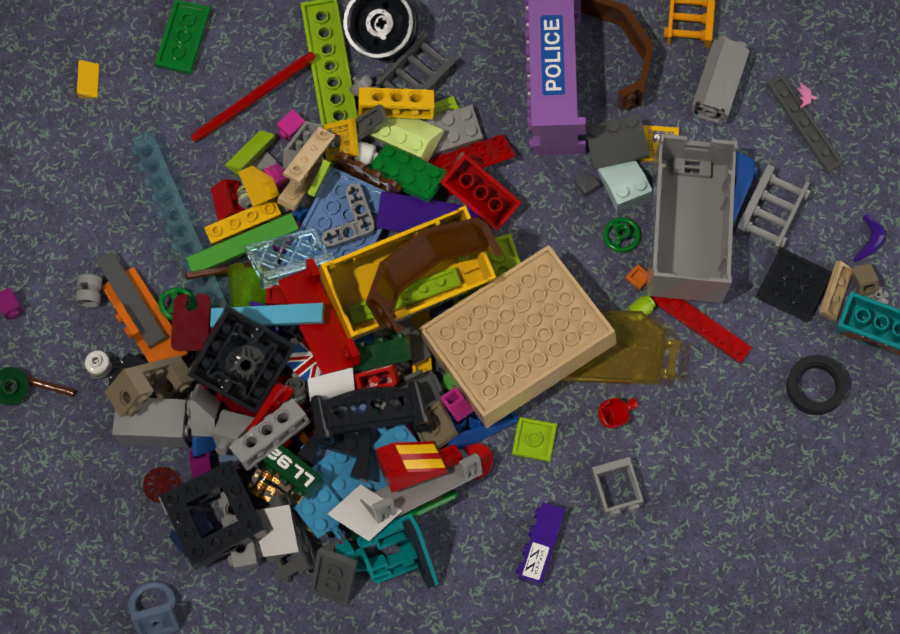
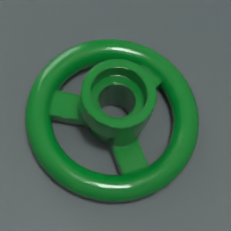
(619, 238)
(173, 291)

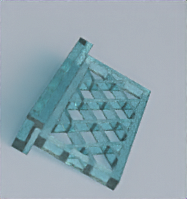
(271, 277)

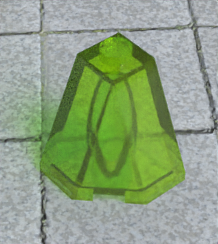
(245, 285)

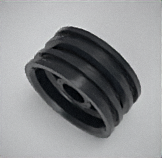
(364, 42)

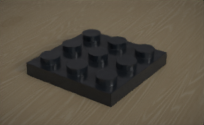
(793, 285)

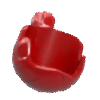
(614, 412)

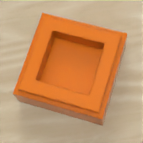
(637, 277)

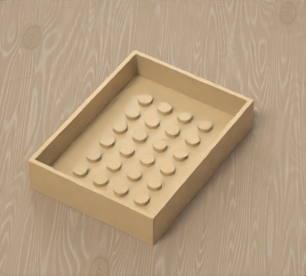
(518, 336)

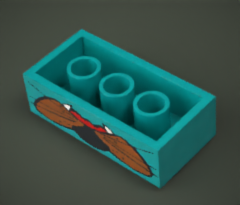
(871, 323)

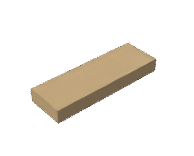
(836, 290)

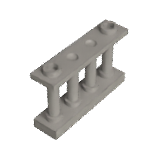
(762, 194)

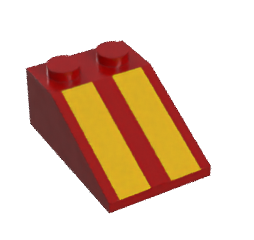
(409, 463)

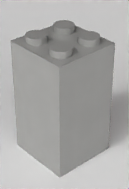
(156, 424)

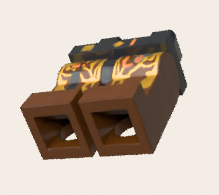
(263, 484)

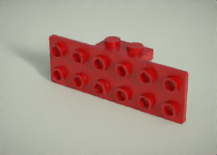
(483, 153)

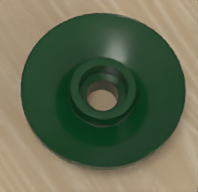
(13, 376)

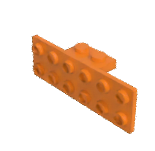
(161, 350)

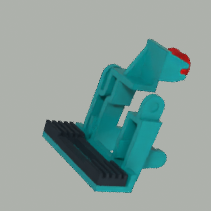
(412, 552)

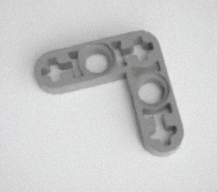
(354, 225)

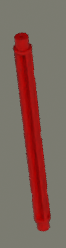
(252, 97)

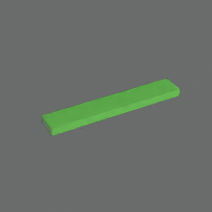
(235, 246)

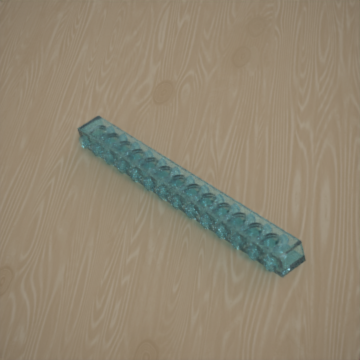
(147, 143)

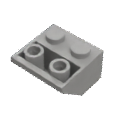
(203, 410)

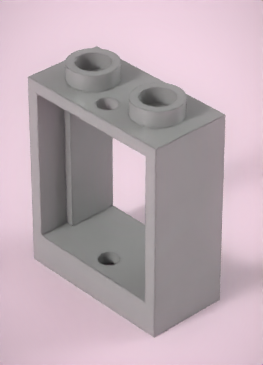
(611, 468)

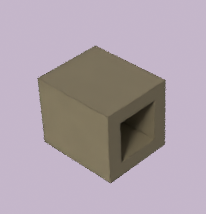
(865, 279)

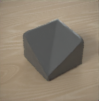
(586, 184)

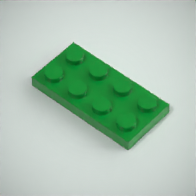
(182, 37)
(410, 173)

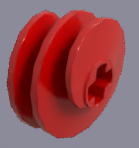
(485, 457)

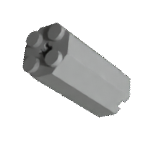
(720, 79)

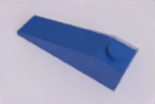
(744, 175)
(472, 430)

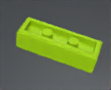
(250, 152)

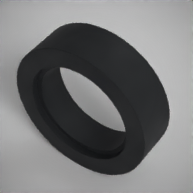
(819, 362)

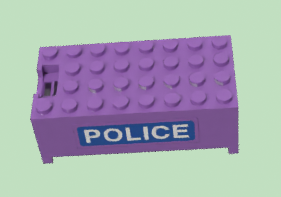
(553, 77)

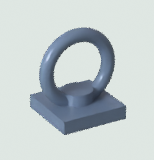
(156, 619)

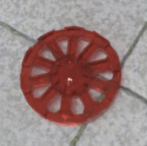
(161, 484)

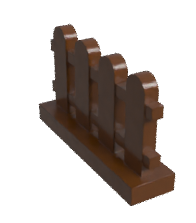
(359, 170)

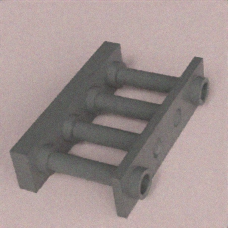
(435, 78)

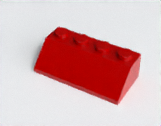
(479, 191)

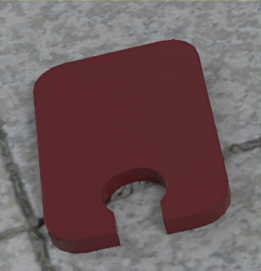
(190, 327)

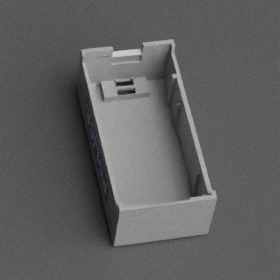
(691, 219)

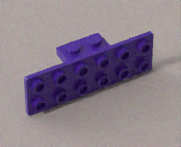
(404, 212)

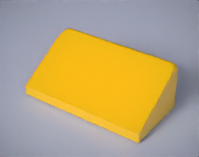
(87, 80)

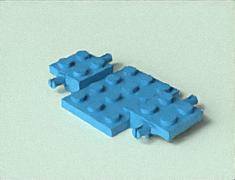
(338, 484)

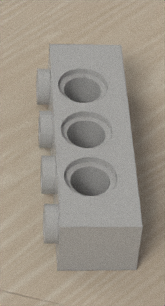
(268, 443)
(243, 560)

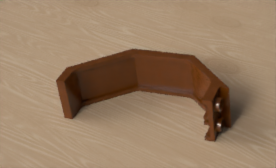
(622, 15)
(420, 256)

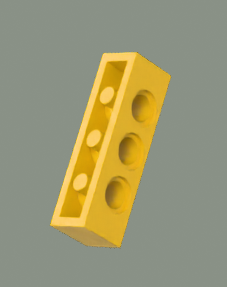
(398, 102)
(243, 222)

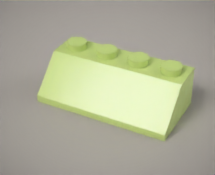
(409, 136)

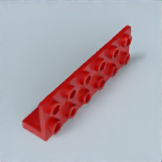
(326, 341)

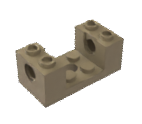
(135, 384)

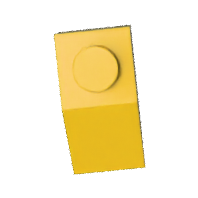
(258, 185)

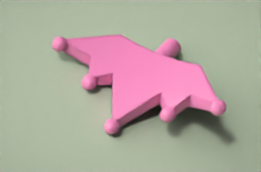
(806, 95)

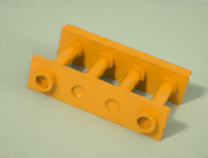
(706, 18)

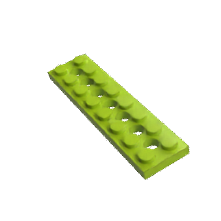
(337, 56)

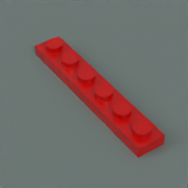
(704, 327)

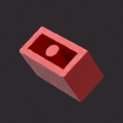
(377, 377)

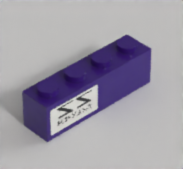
(541, 544)

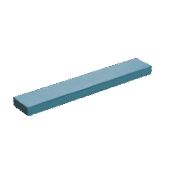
(279, 314)

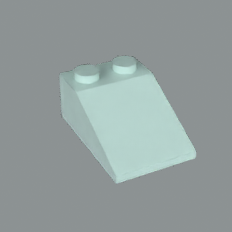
(625, 184)

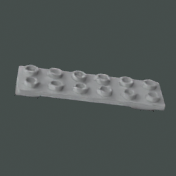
(420, 493)

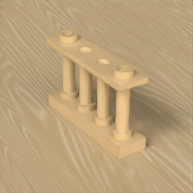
(304, 168)

